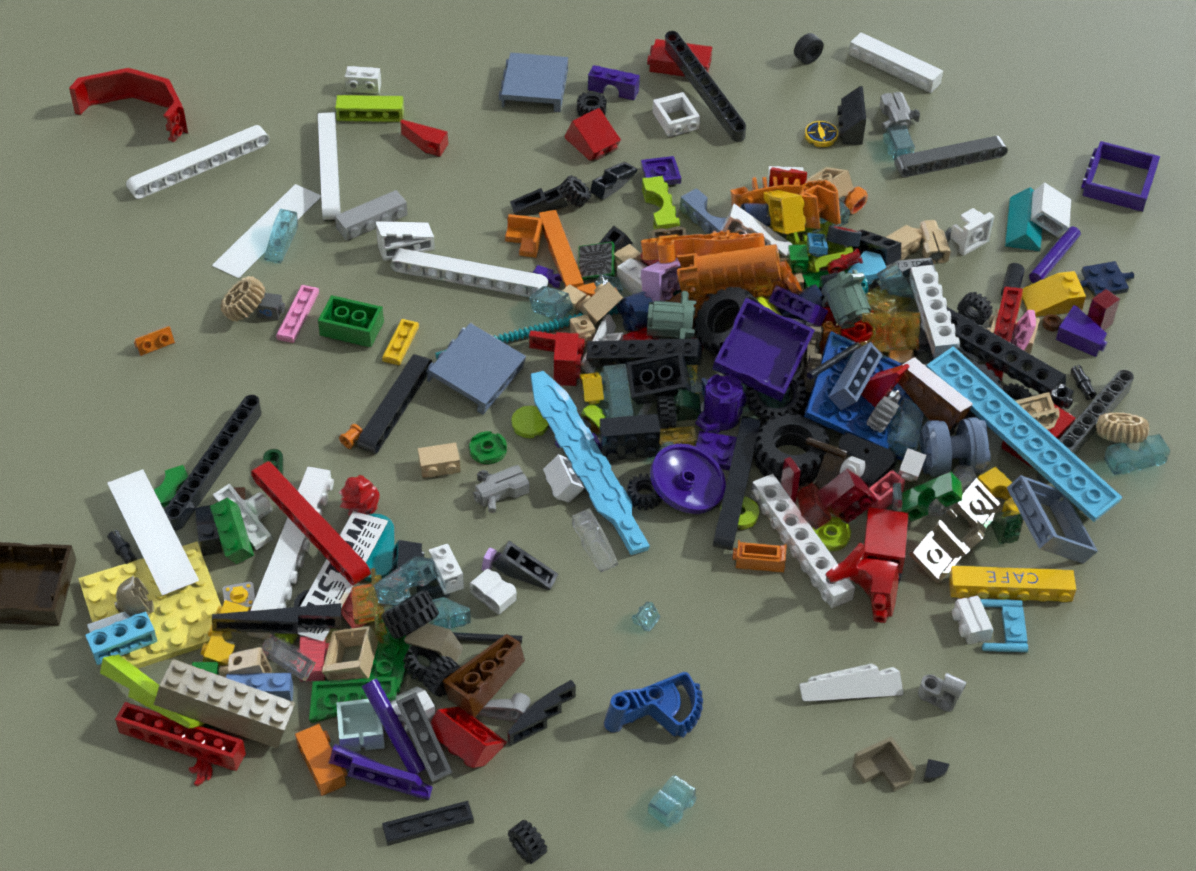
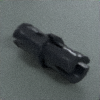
(1083, 382)
(121, 547)

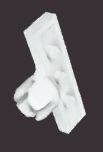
(252, 512)

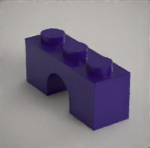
(625, 82)

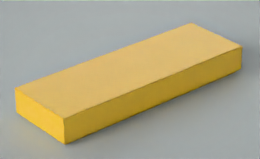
(400, 342)

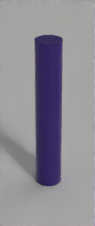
(1055, 254)
(393, 727)

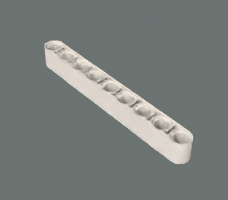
(197, 161)
(328, 165)
(467, 272)

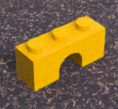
(997, 484)
(218, 649)

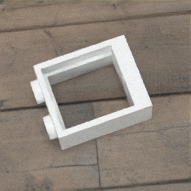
(674, 103)

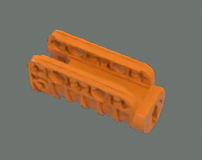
(738, 268)

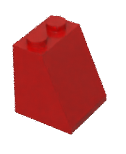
(593, 135)

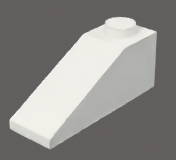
(911, 465)

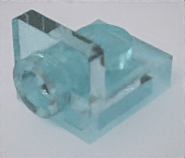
(614, 281)

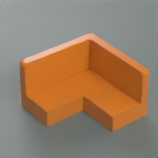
(525, 231)

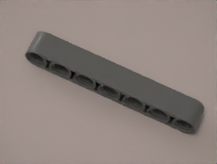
(950, 156)

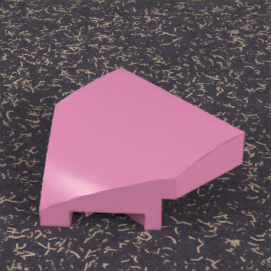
(1024, 329)

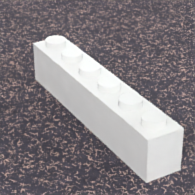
(895, 62)

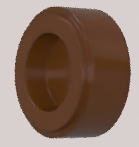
(1051, 322)

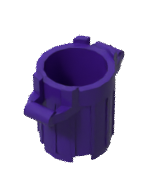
(722, 403)

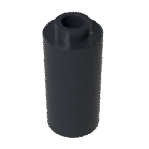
(1013, 276)

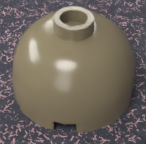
(132, 597)

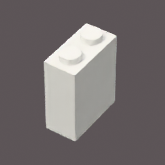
(1050, 209)

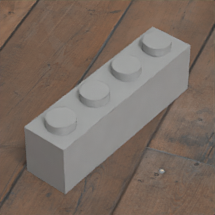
(364, 217)

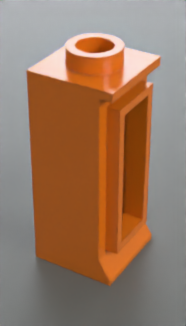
(760, 557)

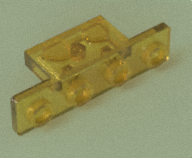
(367, 607)

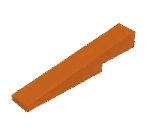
(560, 249)

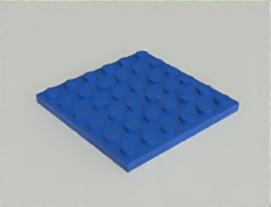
(854, 417)

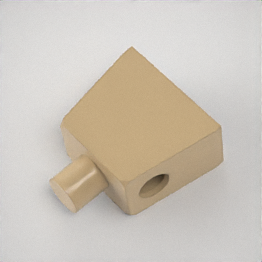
(246, 662)

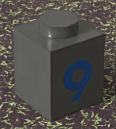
(270, 307)

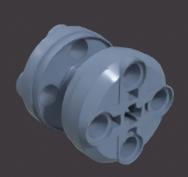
(968, 446)

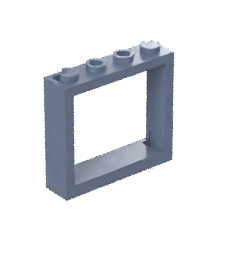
(1028, 496)

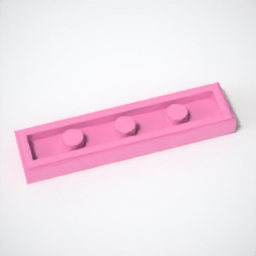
(297, 313)

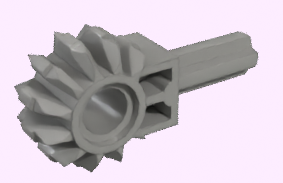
(884, 412)

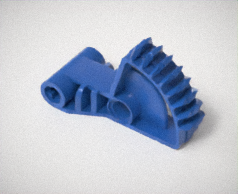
(637, 703)

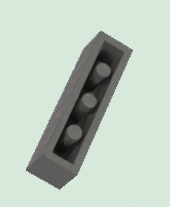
(424, 737)

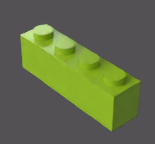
(369, 108)

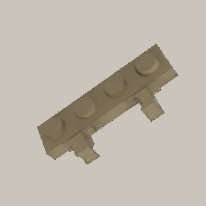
(811, 358)

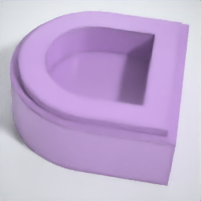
(488, 559)

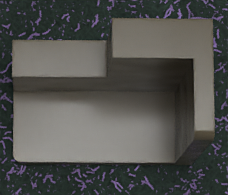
(436, 639)
(886, 760)

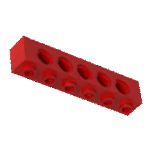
(166, 733)

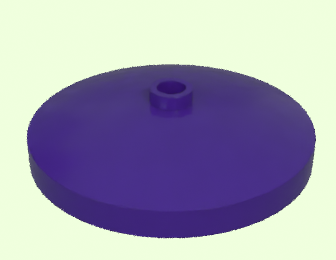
(687, 478)

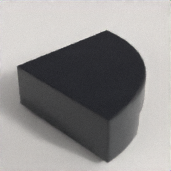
(935, 770)

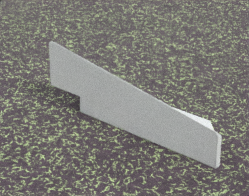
(853, 683)

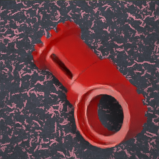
(845, 262)

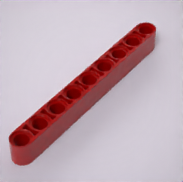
(311, 523)

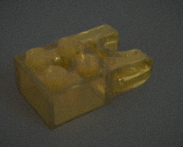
(893, 330)

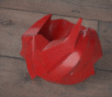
(359, 495)

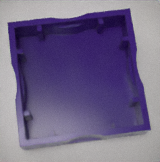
(763, 349)

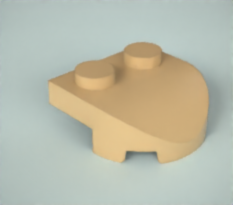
(1041, 409)

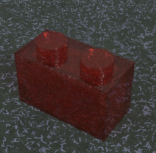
(812, 507)

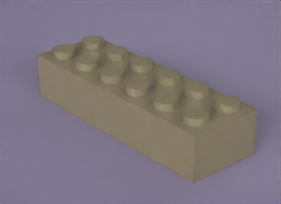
(224, 703)

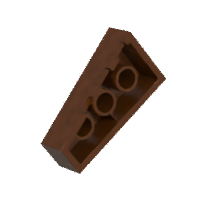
(934, 395)
(484, 675)

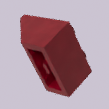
(846, 496)

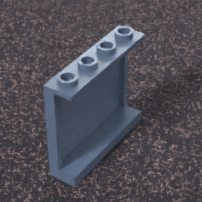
(534, 79)
(477, 366)

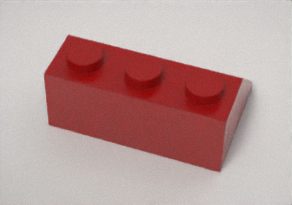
(466, 736)

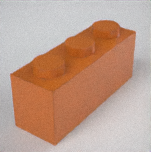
(316, 753)

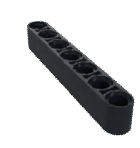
(394, 404)

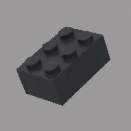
(629, 437)

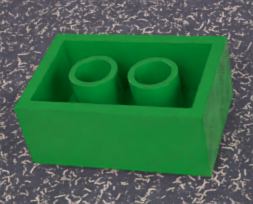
(351, 321)

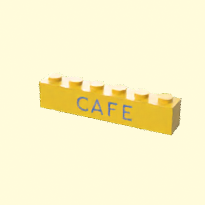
(1012, 583)

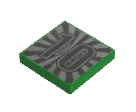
(596, 260)

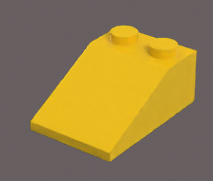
(1054, 294)

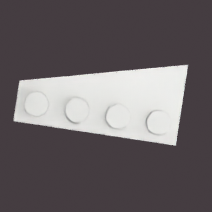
(743, 223)

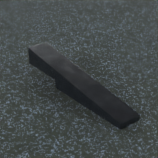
(279, 620)

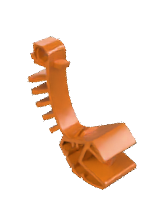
(819, 198)

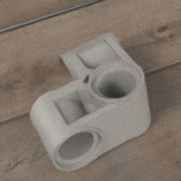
(943, 692)

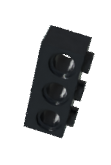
(888, 249)

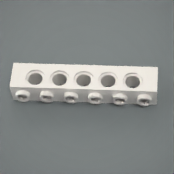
(933, 310)

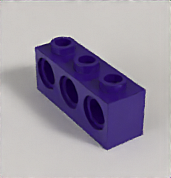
(798, 306)

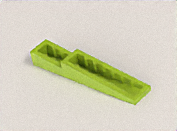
(140, 687)

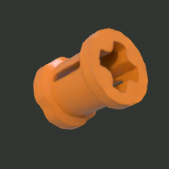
(351, 436)

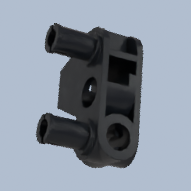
(877, 461)

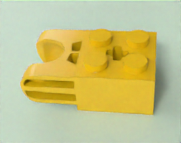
(785, 211)

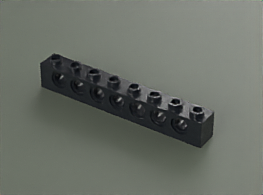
(1007, 357)

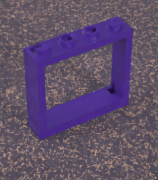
(1125, 156)

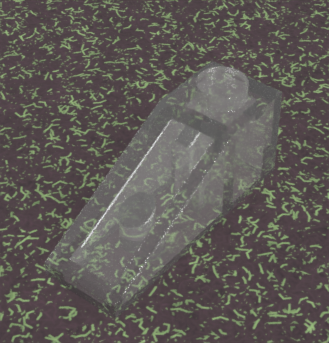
(288, 656)

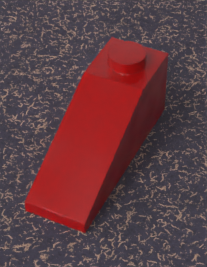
(424, 137)
(883, 383)

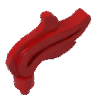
(202, 769)

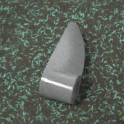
(506, 708)

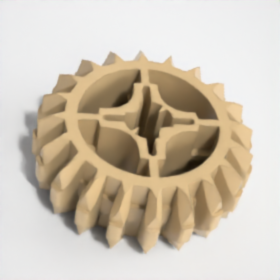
(242, 298)
(1122, 427)

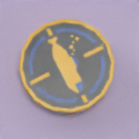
(821, 133)

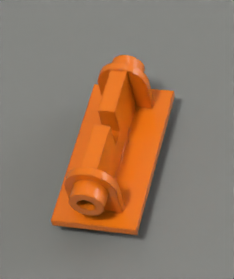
(827, 328)
(154, 340)

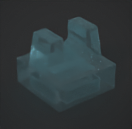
(646, 616)

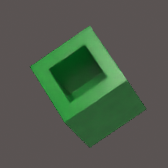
(798, 258)

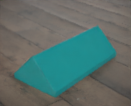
(1021, 231)

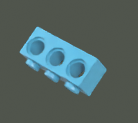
(121, 637)

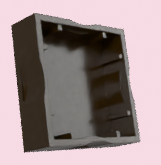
(34, 582)

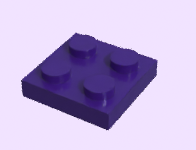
(663, 167)
(718, 446)

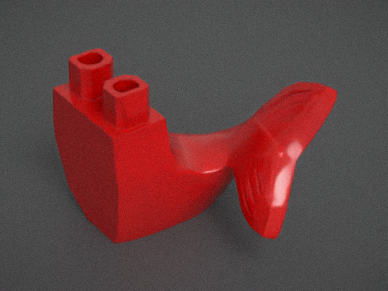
(874, 576)

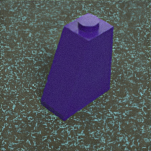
(1082, 333)

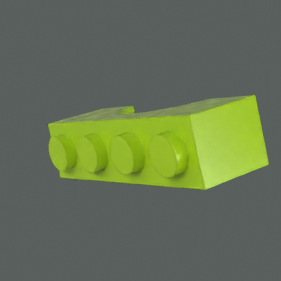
(656, 192)

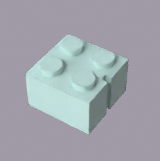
(359, 726)

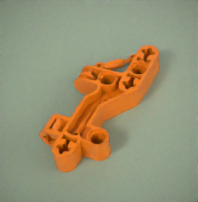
(669, 246)

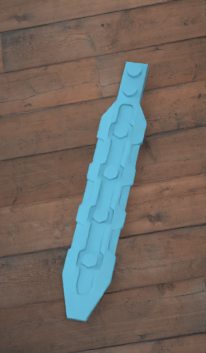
(587, 460)

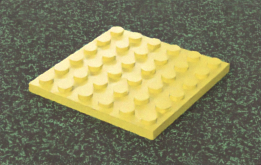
(178, 618)

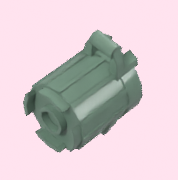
(846, 298)
(671, 319)

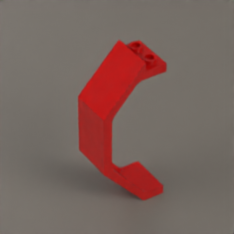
(127, 84)

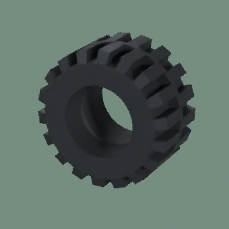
(410, 615)

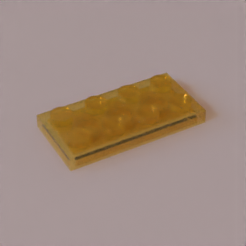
(882, 301)

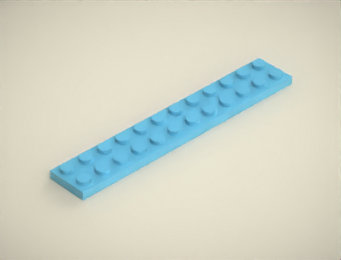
(1026, 435)

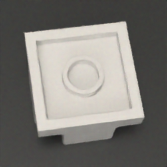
(975, 233)

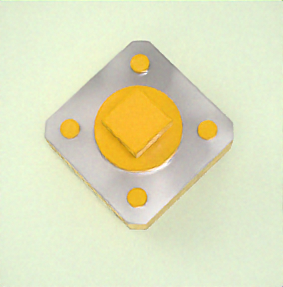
(240, 594)

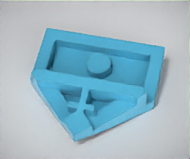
(870, 267)

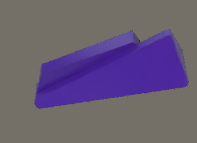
(379, 774)

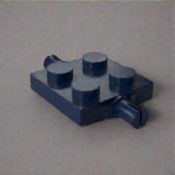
(1105, 276)

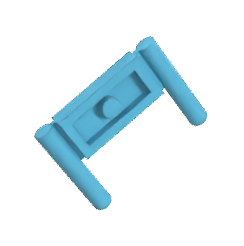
(1013, 626)

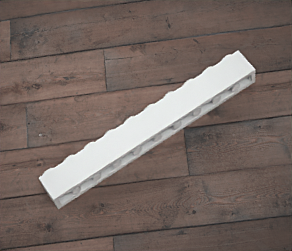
(291, 548)

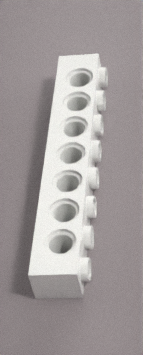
(801, 539)

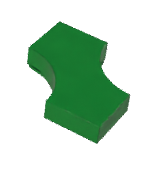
(173, 481)

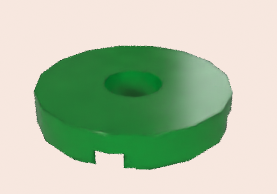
(487, 456)

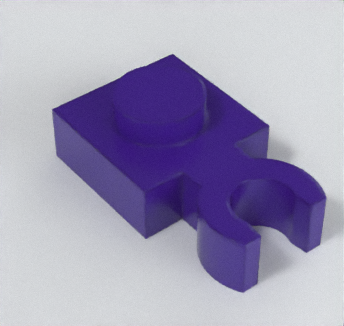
(549, 274)

